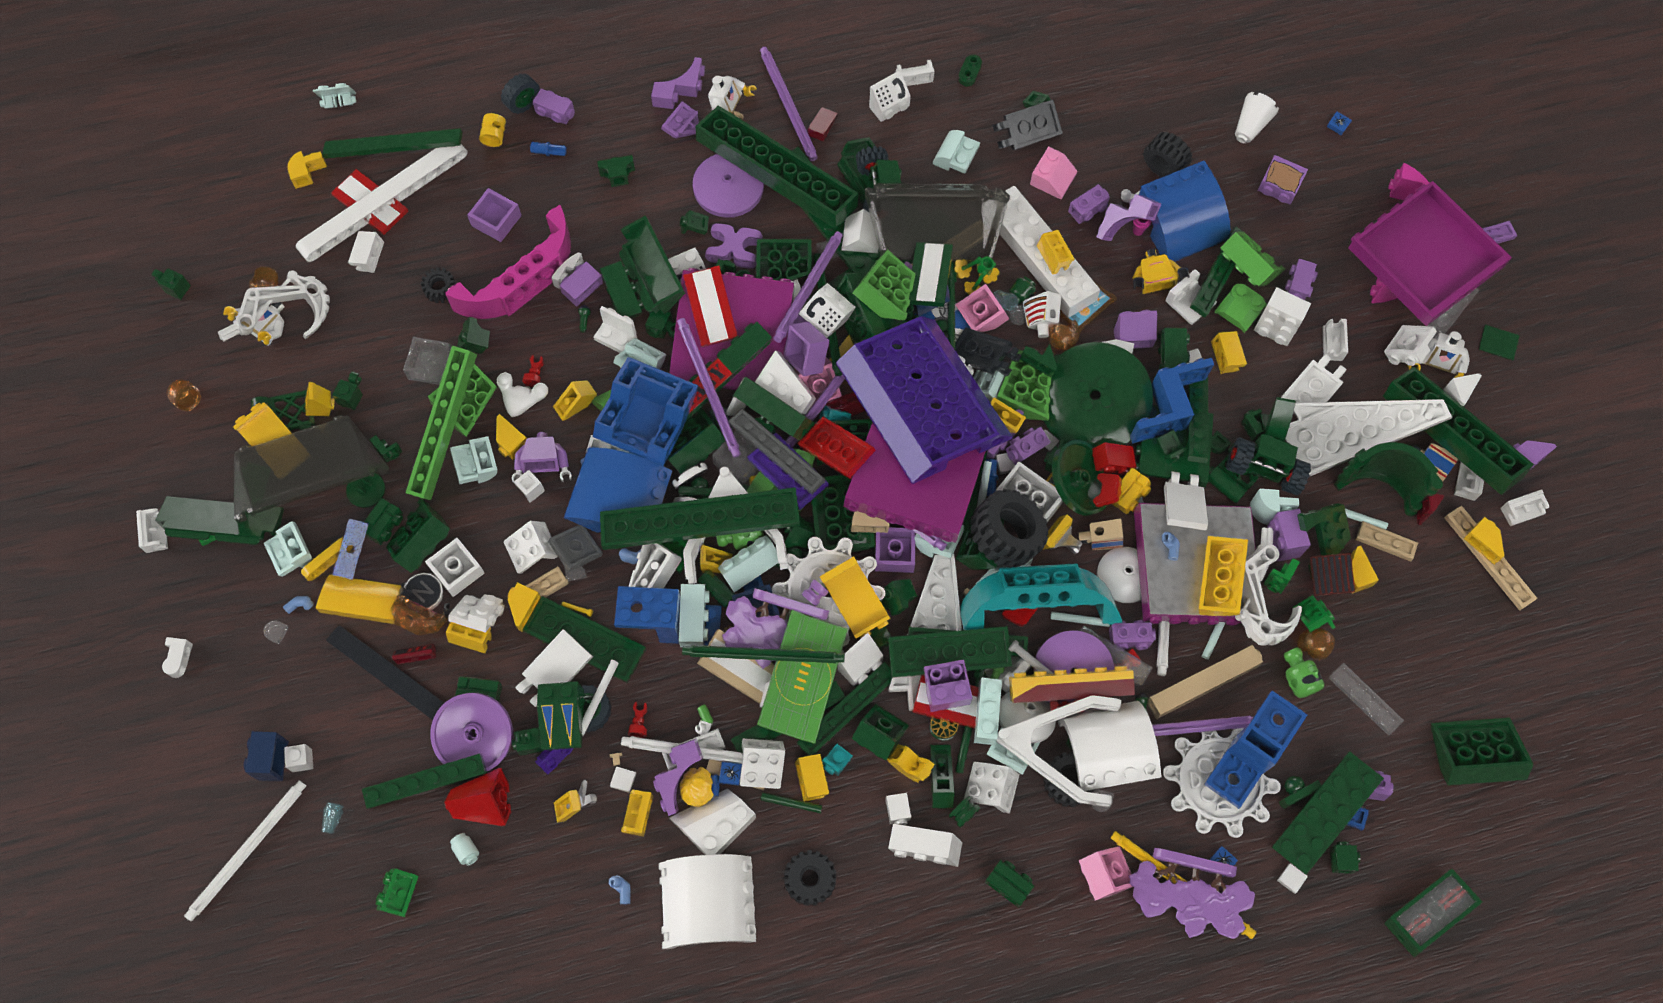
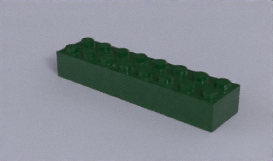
(1464, 434)

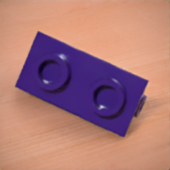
(549, 760)

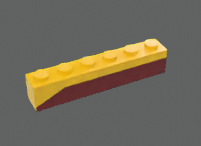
(1071, 685)

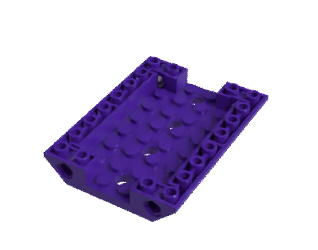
(902, 404)

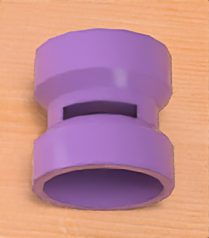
(811, 596)

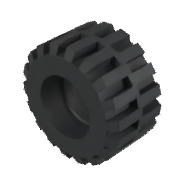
(1167, 154)
(1060, 763)

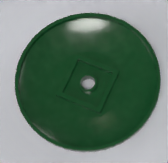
(1123, 390)

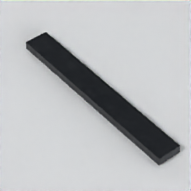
(385, 672)

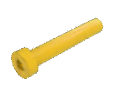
(589, 612)

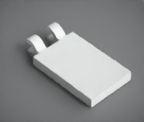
(1315, 383)
(1185, 503)
(555, 664)

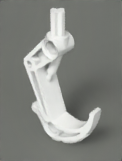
(268, 295)
(1254, 612)

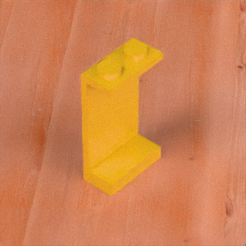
(260, 425)
(855, 598)

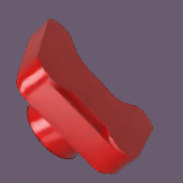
(1110, 489)
(1019, 616)

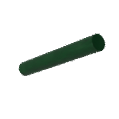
(791, 802)

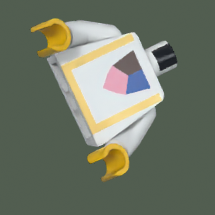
(727, 92)
(267, 327)
(1447, 354)

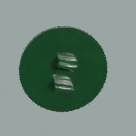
(366, 491)

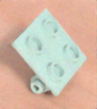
(341, 91)

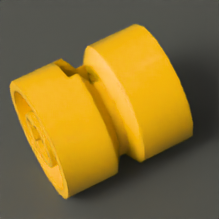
(492, 130)

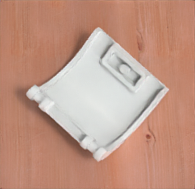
(1113, 746)
(707, 900)

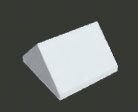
(859, 233)
(1462, 387)

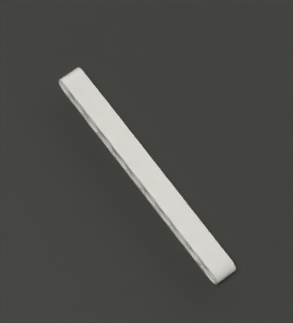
(398, 187)

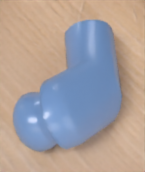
(1172, 544)
(628, 556)
(298, 601)
(622, 887)

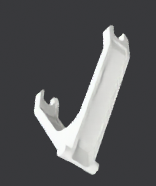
(726, 486)
(1018, 741)

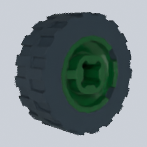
(520, 93)
(602, 712)

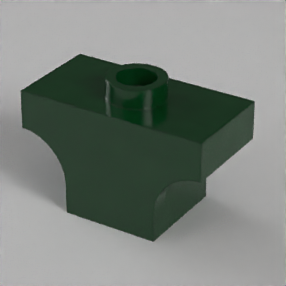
(616, 169)

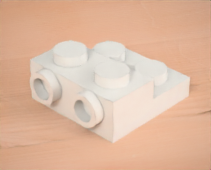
(1410, 344)
(476, 612)

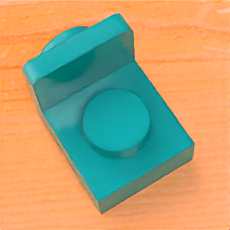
(834, 414)
(836, 760)

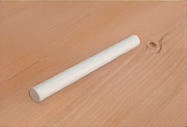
(598, 695)

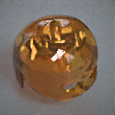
(264, 277)
(1065, 336)
(182, 394)
(1314, 643)

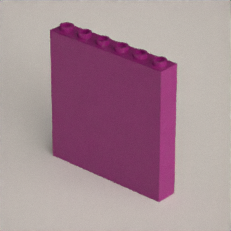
(750, 302)
(929, 506)

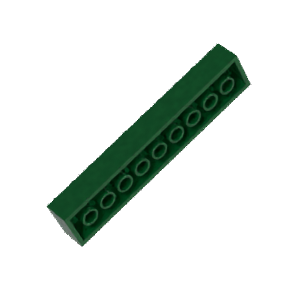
(777, 166)

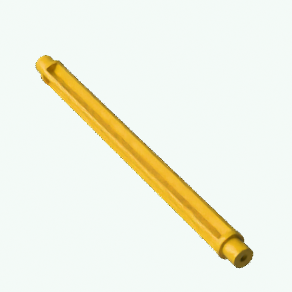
(1143, 856)

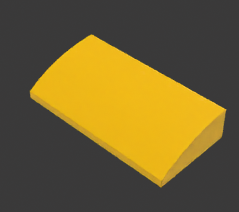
(1223, 576)
(358, 599)

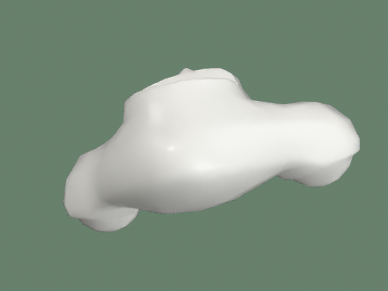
(519, 398)

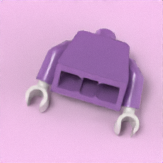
(541, 455)

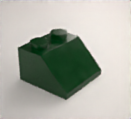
(880, 732)

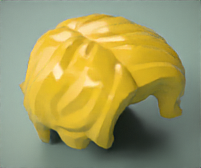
(696, 787)

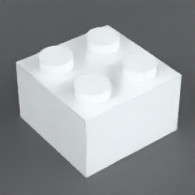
(455, 567)

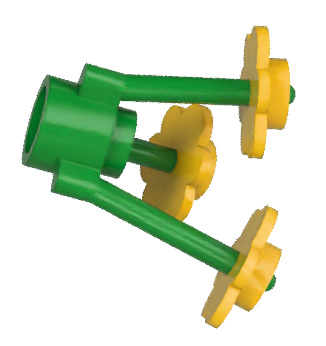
(985, 268)

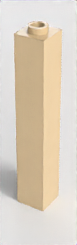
(1205, 681)

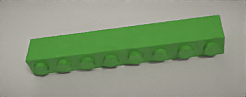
(441, 423)

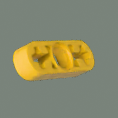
(323, 561)

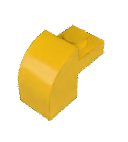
(301, 166)
(910, 763)

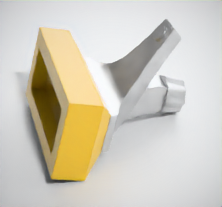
(1061, 535)
(572, 802)

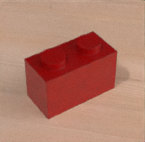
(1114, 458)

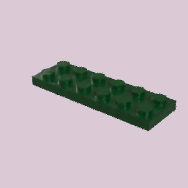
(602, 643)
(977, 647)
(1327, 812)

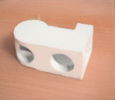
(177, 656)

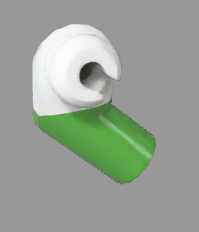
(705, 722)

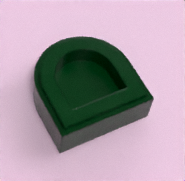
(1219, 443)

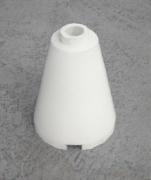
(1255, 115)

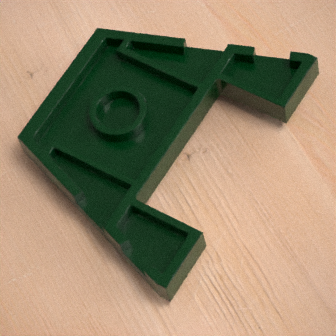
(1330, 528)

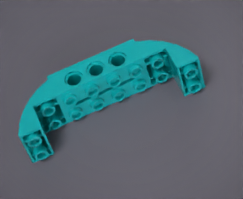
(1036, 588)

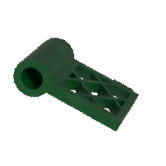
(286, 398)
(1230, 482)

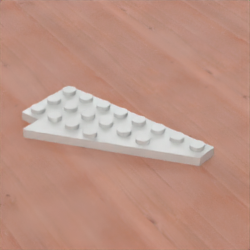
(1337, 430)
(936, 610)

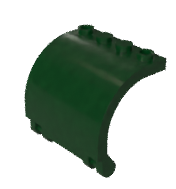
(1398, 466)

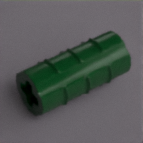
(716, 588)

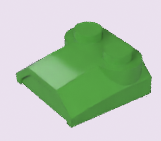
(1241, 306)

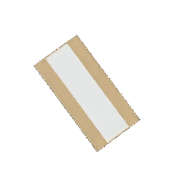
(740, 673)

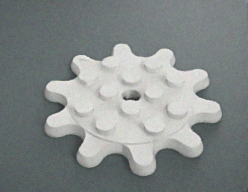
(812, 567)
(1196, 766)

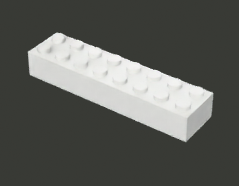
(1022, 232)

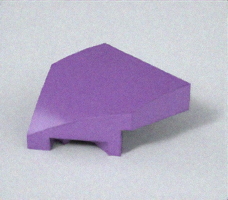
(681, 121)

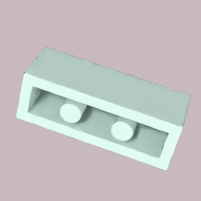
(749, 563)
(693, 615)
(987, 711)

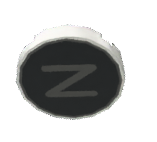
(690, 474)
(426, 590)

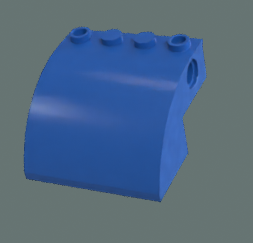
(1190, 212)
(645, 411)
(614, 482)

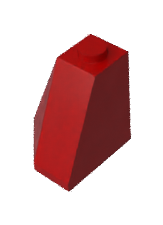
(481, 799)

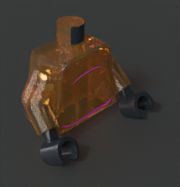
(415, 616)

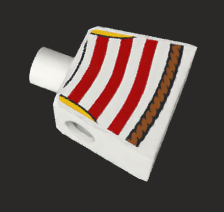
(1042, 312)

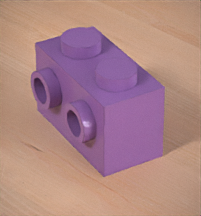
(581, 283)

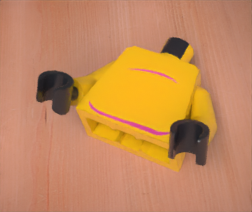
(1157, 273)

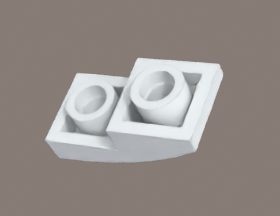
(567, 269)

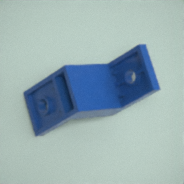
(1172, 399)
(658, 612)
(1255, 749)

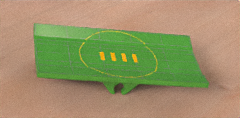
(801, 689)

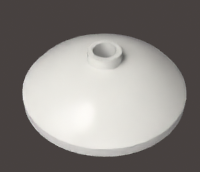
(1111, 570)
(1015, 713)

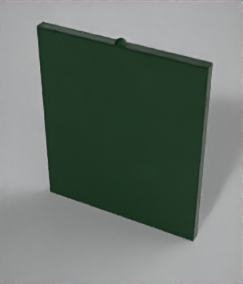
(1499, 342)

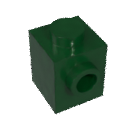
(1344, 858)

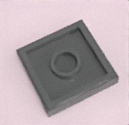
(575, 547)

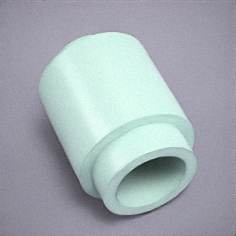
(464, 849)

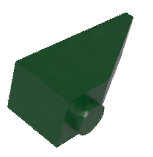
(942, 776)

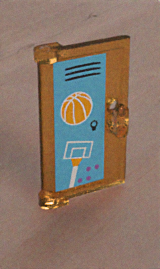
(1089, 313)

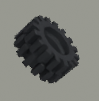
(434, 277)

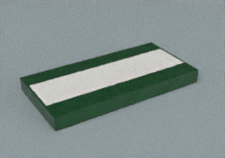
(932, 272)

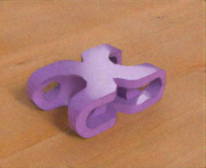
(733, 245)

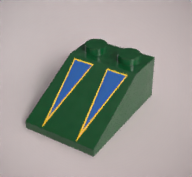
(560, 715)

